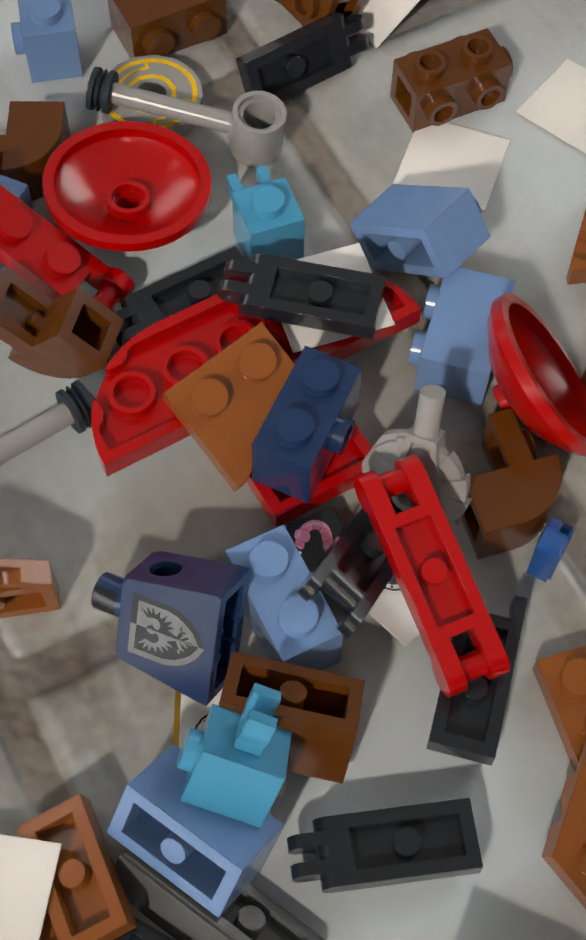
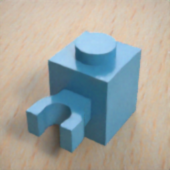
(266, 217)
(237, 759)

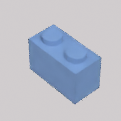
(420, 229)
(456, 341)
(280, 618)
(190, 846)

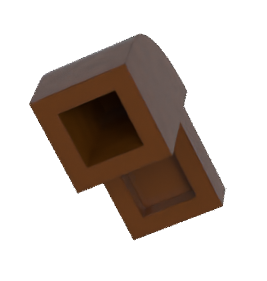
(30, 139)
(56, 335)
(517, 495)

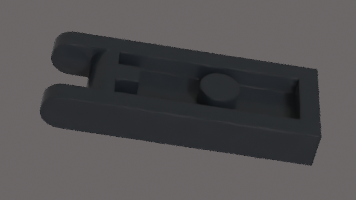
(351, 571)
(472, 720)

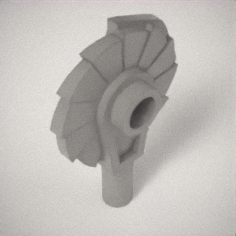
(429, 444)

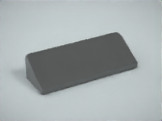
(247, 918)

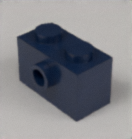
(307, 424)

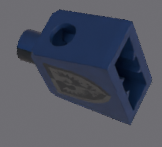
(178, 619)

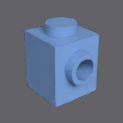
(47, 39)

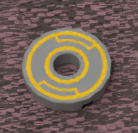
(161, 76)

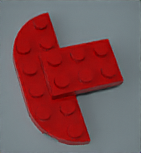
(135, 421)

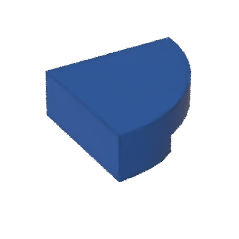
(550, 549)

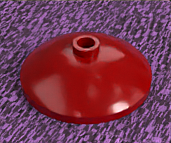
(127, 186)
(536, 375)

